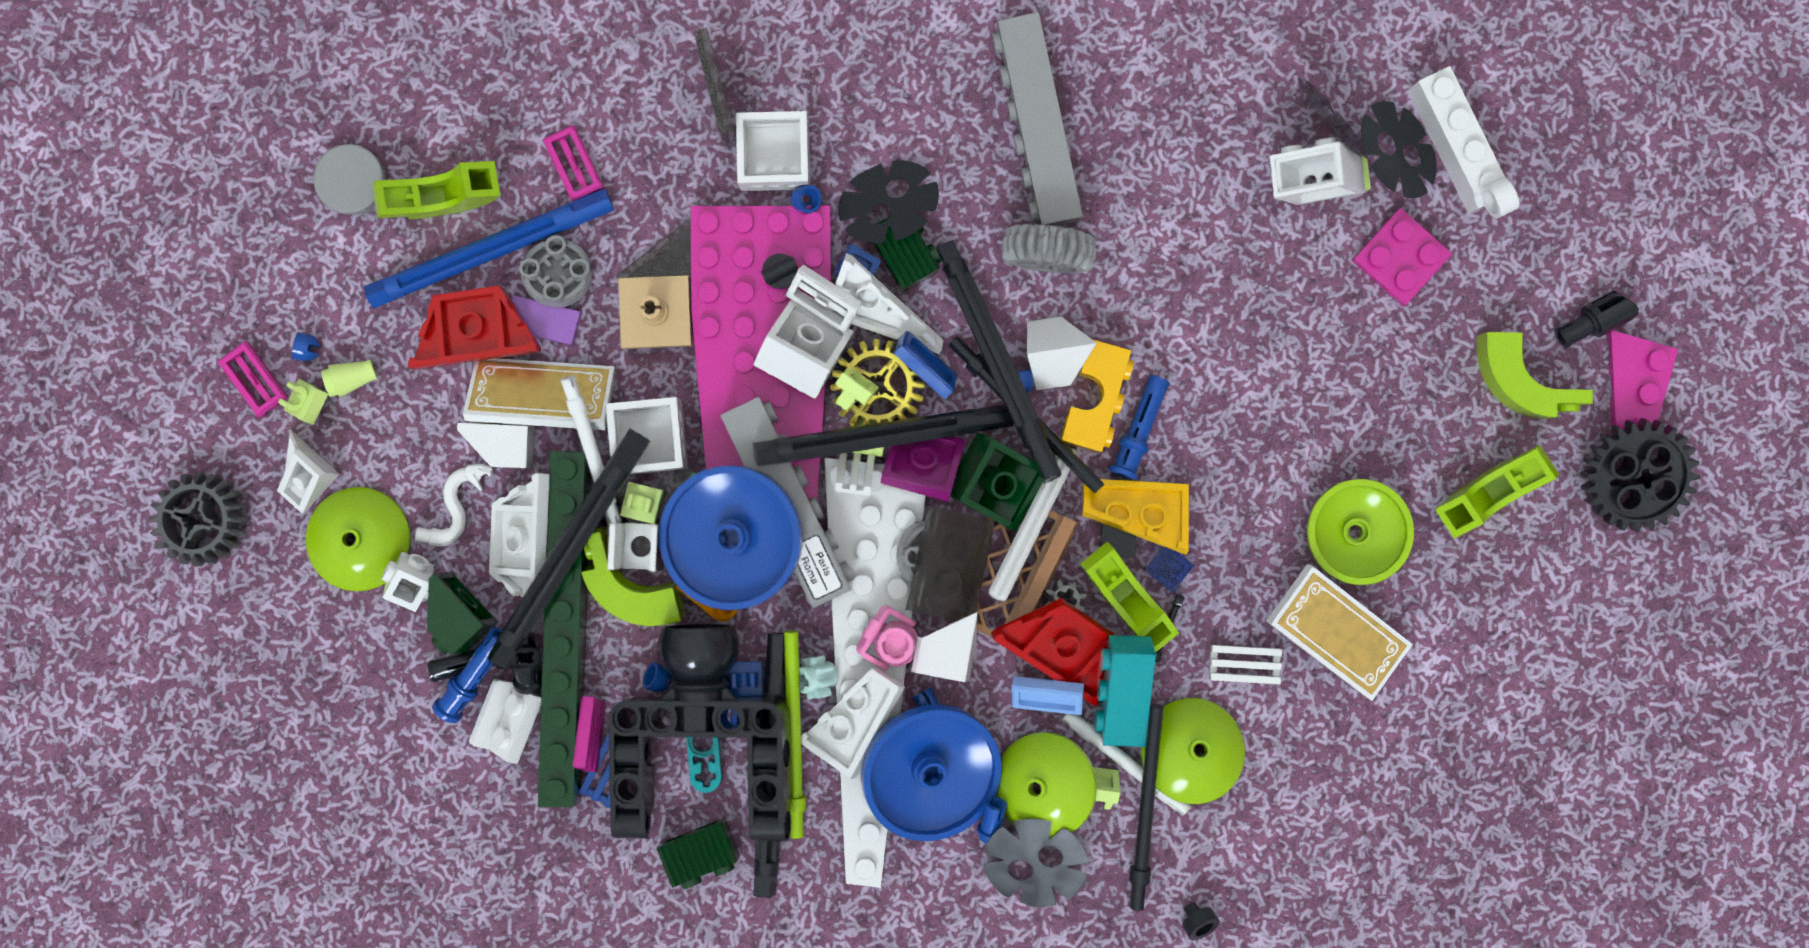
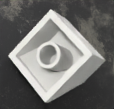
(801, 349)

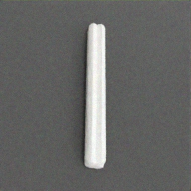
(1027, 534)

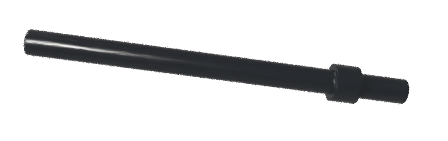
(977, 367)
(1140, 872)

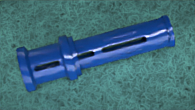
(1134, 443)
(464, 687)

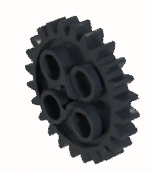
(1636, 446)

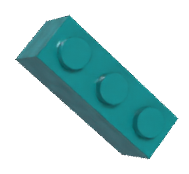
(1125, 690)

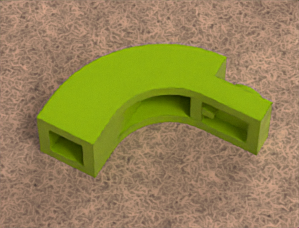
(452, 192)
(1507, 378)
(623, 598)

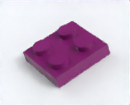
(924, 466)

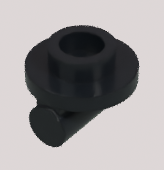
(779, 271)

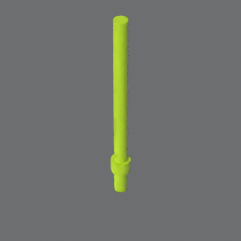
(792, 680)

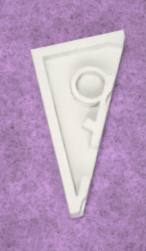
(881, 308)

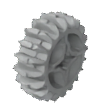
(1049, 248)

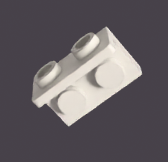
(505, 720)

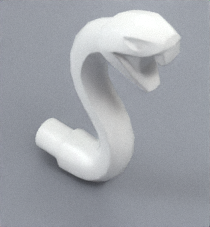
(445, 537)

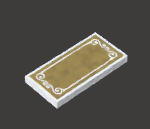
(532, 392)
(1339, 632)

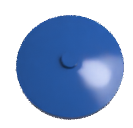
(730, 537)
(930, 772)

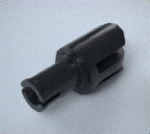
(1598, 319)

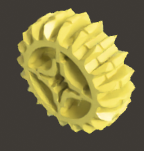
(894, 362)

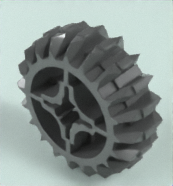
(186, 544)

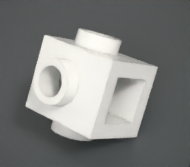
(407, 580)

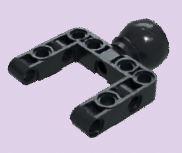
(699, 706)

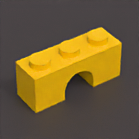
(1091, 428)

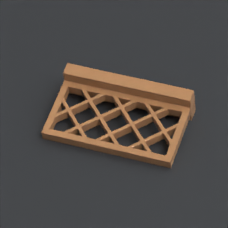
(1040, 573)

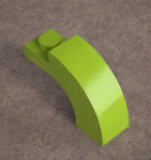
(1495, 489)
(1128, 597)

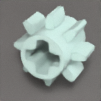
(817, 677)

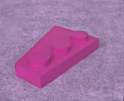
(1638, 377)

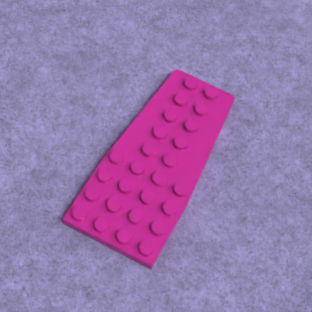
(737, 310)

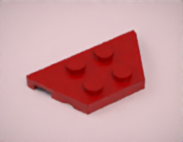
(472, 328)
(1059, 643)

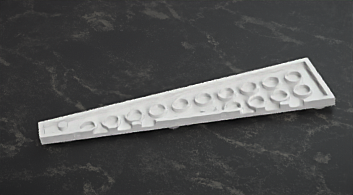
(868, 541)

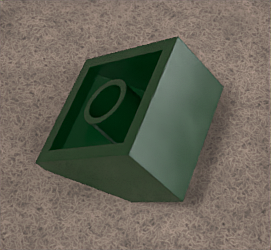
(996, 481)
(455, 615)

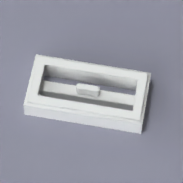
(825, 295)
(853, 487)
(1275, 665)

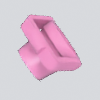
(892, 641)

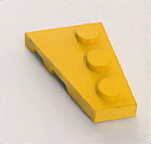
(1142, 509)

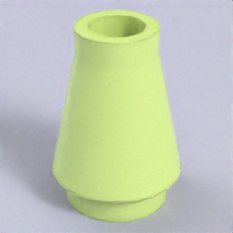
(347, 377)

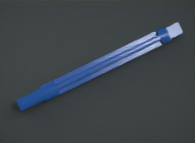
(489, 248)

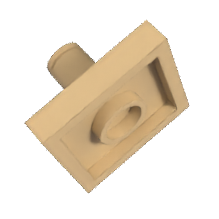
(655, 312)

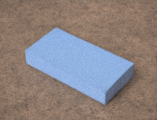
(1047, 695)

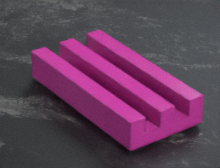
(585, 188)
(270, 402)
(589, 734)

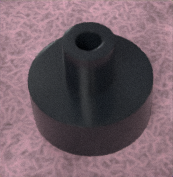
(1199, 921)

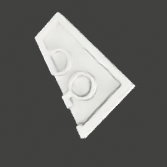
(850, 726)

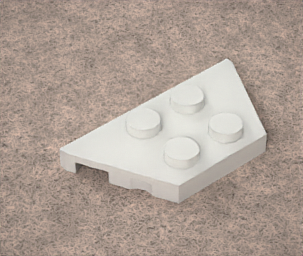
(520, 534)

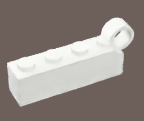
(1462, 145)

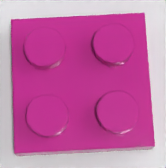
(1401, 257)

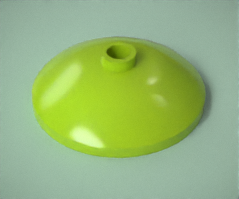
(379, 533)
(1383, 538)
(1061, 771)
(1182, 773)

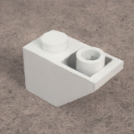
(501, 444)

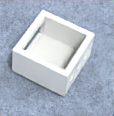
(772, 150)
(1328, 156)
(659, 422)

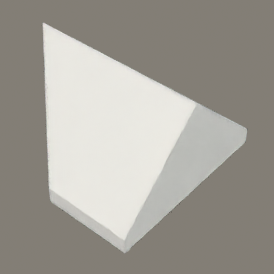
(1056, 352)
(305, 474)
(948, 651)

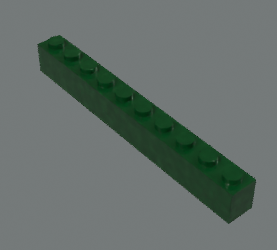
(563, 641)

